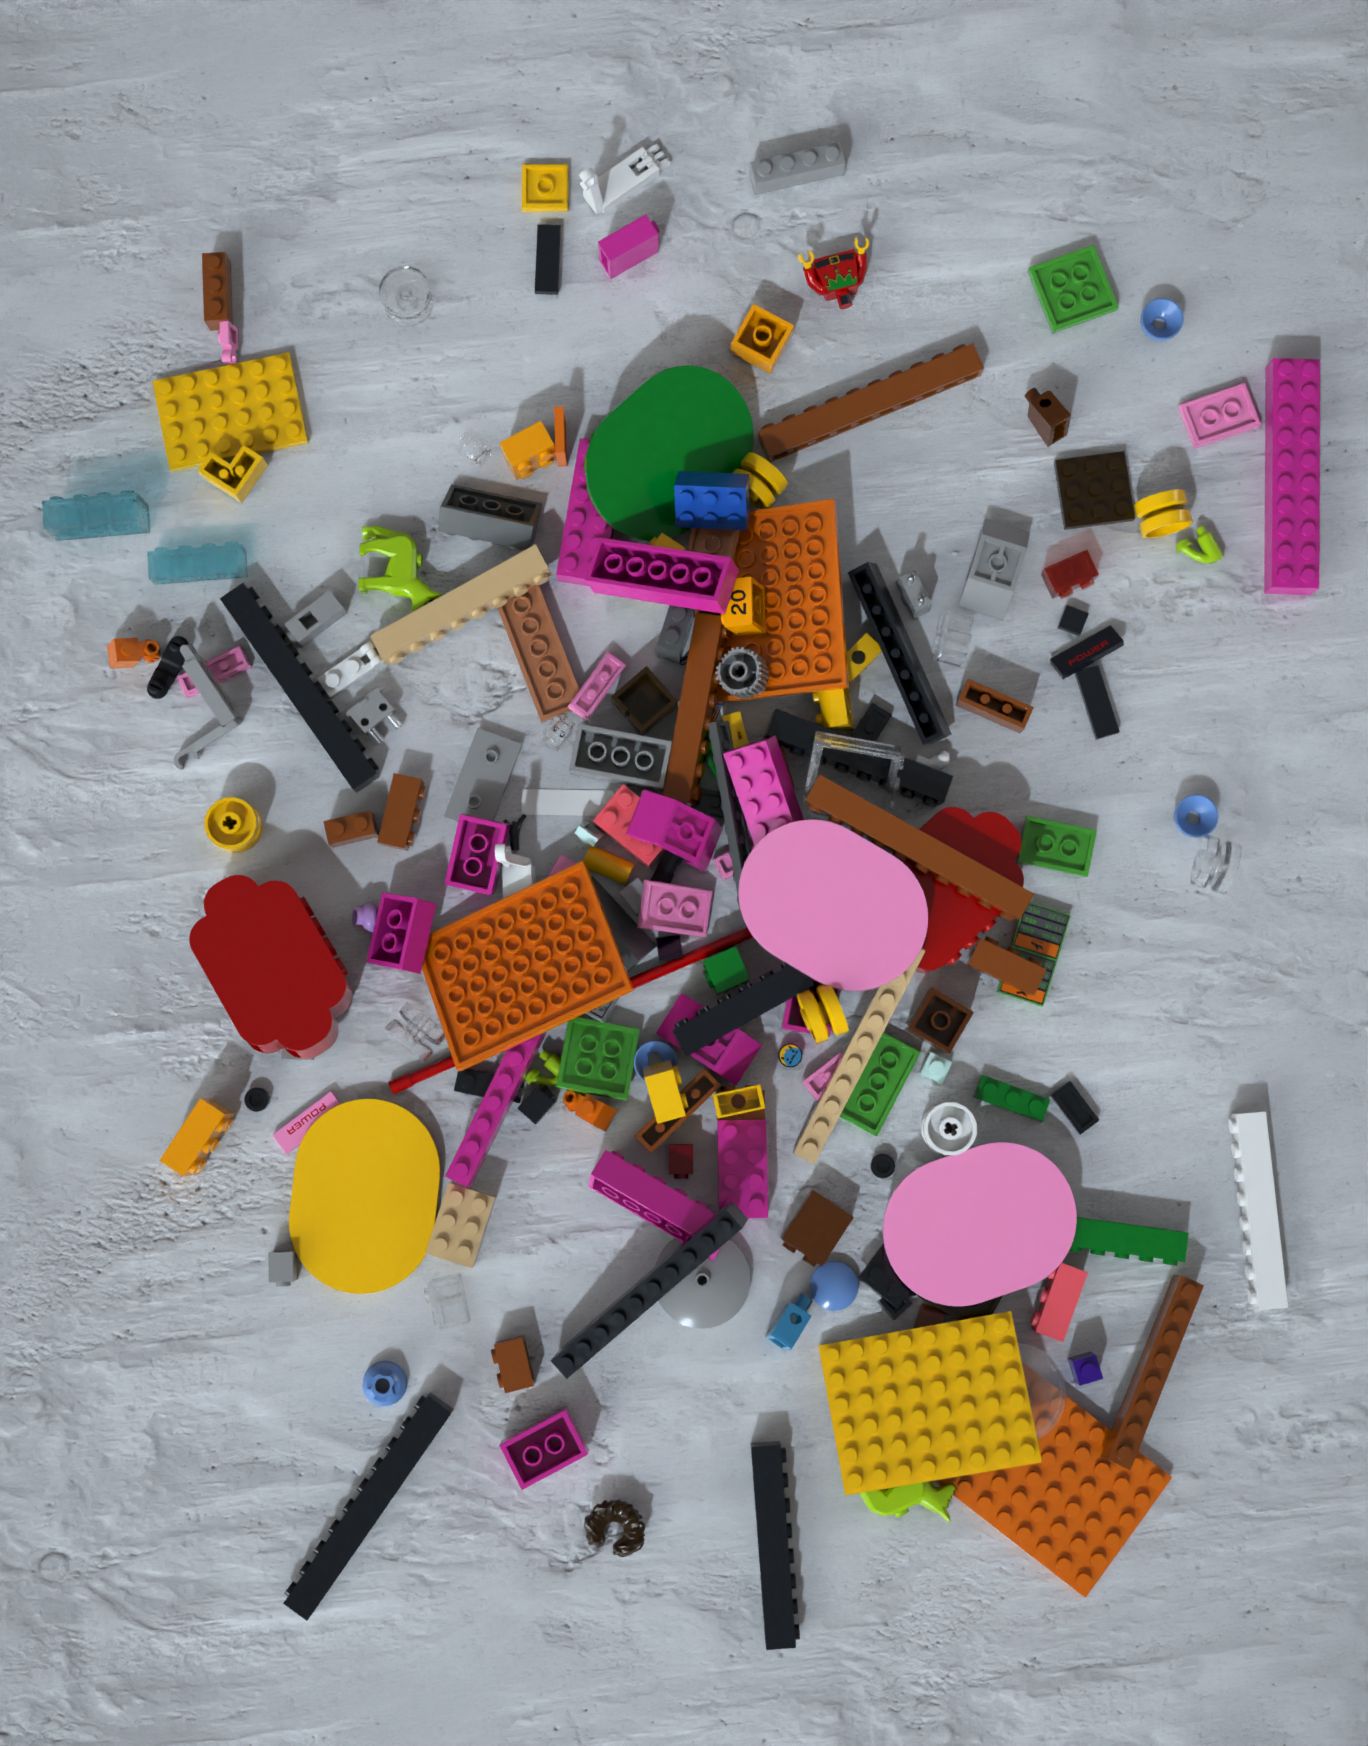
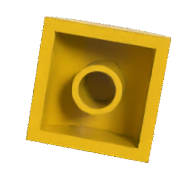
(834, 709)

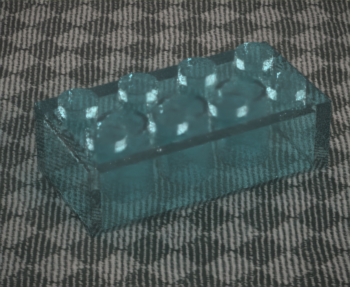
(96, 515)

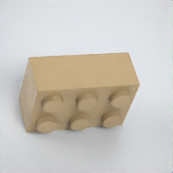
(461, 1224)

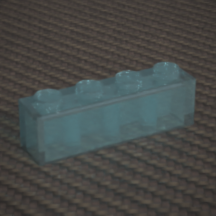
(197, 564)

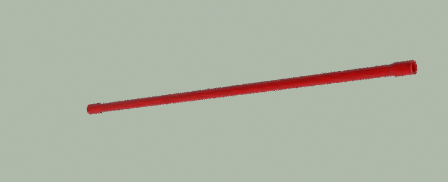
(410, 1079)

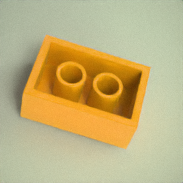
(197, 1137)

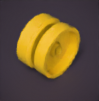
(764, 480)
(1163, 513)
(222, 816)
(824, 1012)

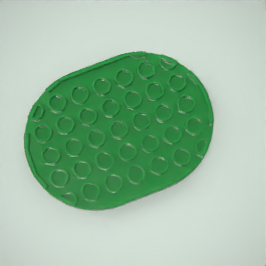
(666, 425)

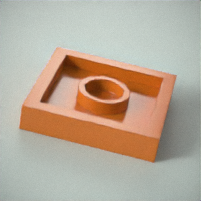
(560, 436)

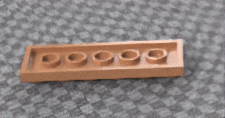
(539, 653)

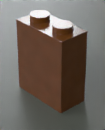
(816, 1228)

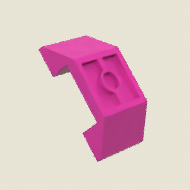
(675, 828)
(726, 1056)

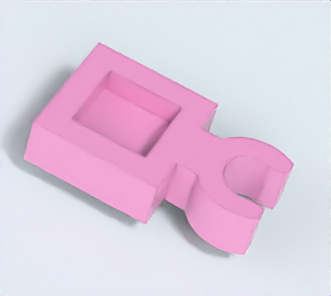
(229, 340)

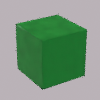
(725, 971)

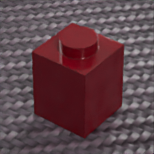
(680, 1160)

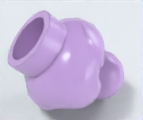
(365, 916)

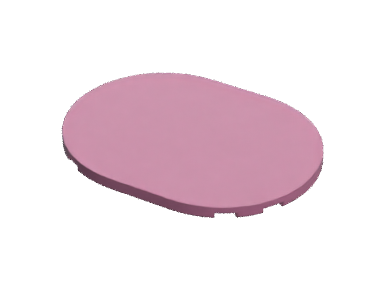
(833, 905)
(979, 1224)

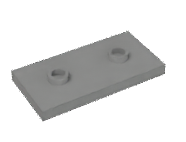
(483, 776)

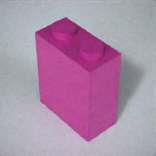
(629, 246)

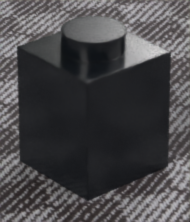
(537, 1104)

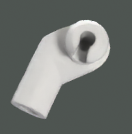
(937, 762)

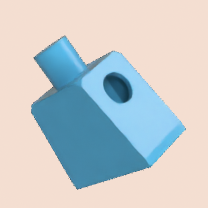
(783, 1331)

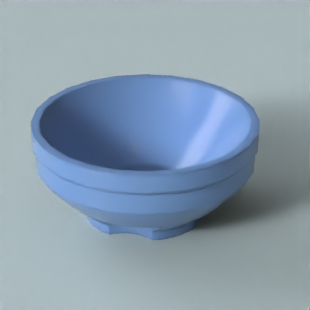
(1168, 312)
(1204, 808)
(653, 1046)
(396, 1378)

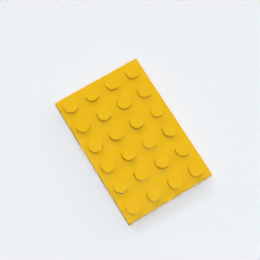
(229, 408)

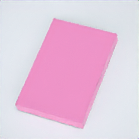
(1219, 415)
(675, 908)

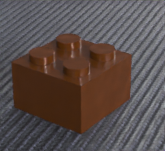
(939, 1020)

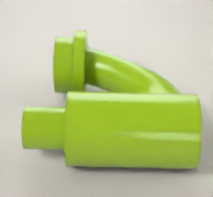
(1208, 544)
(552, 1064)

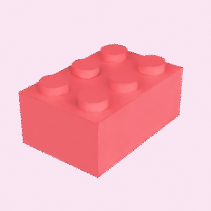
(615, 820)

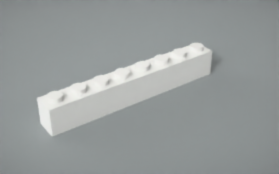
(1259, 1210)

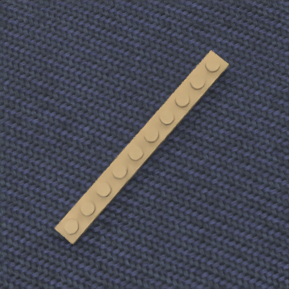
(852, 1065)

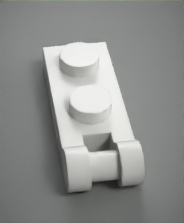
(350, 670)

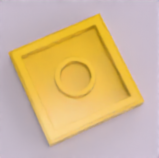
(544, 187)

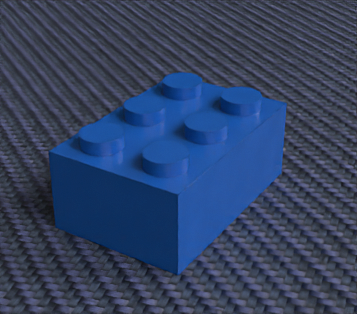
(712, 500)

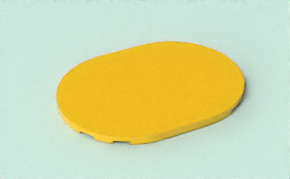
(364, 1196)

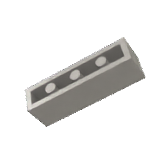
(797, 168)

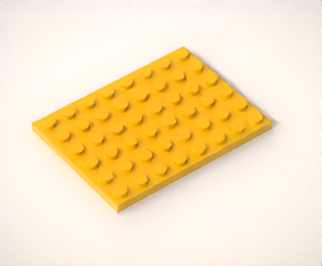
(929, 1403)

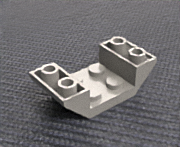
(994, 569)

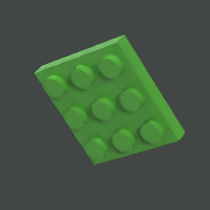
(1073, 289)
(597, 1058)

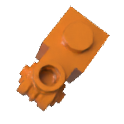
(129, 652)
(589, 1109)

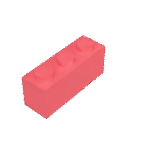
(1058, 1301)

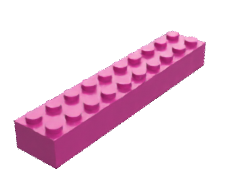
(1292, 476)

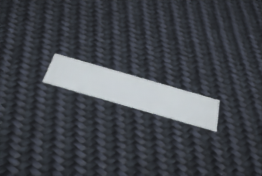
(564, 801)

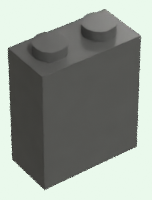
(675, 633)

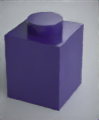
(1085, 1368)

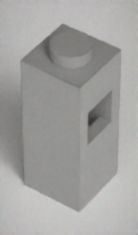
(314, 619)

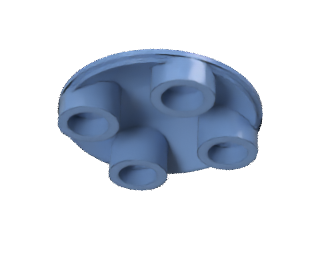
(834, 1286)

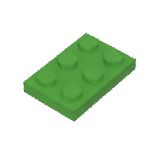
(1056, 846)

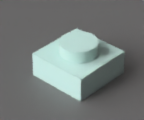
(589, 833)
(935, 1068)

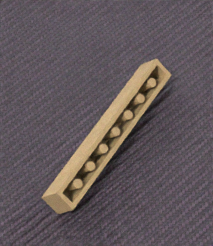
(461, 605)

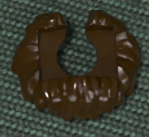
(619, 1512)

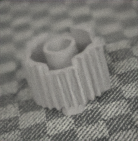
(754, 678)

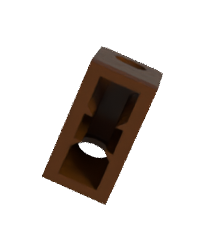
(1047, 416)

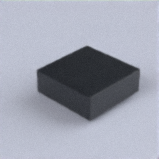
(1073, 620)
(669, 947)

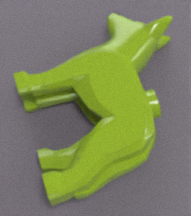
(402, 570)
(899, 1499)

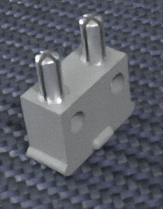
(913, 594)
(370, 709)

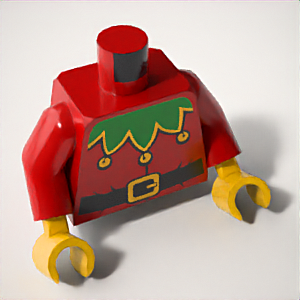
(837, 274)

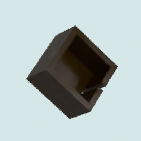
(644, 701)

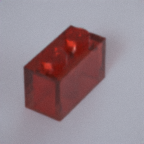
(1069, 575)

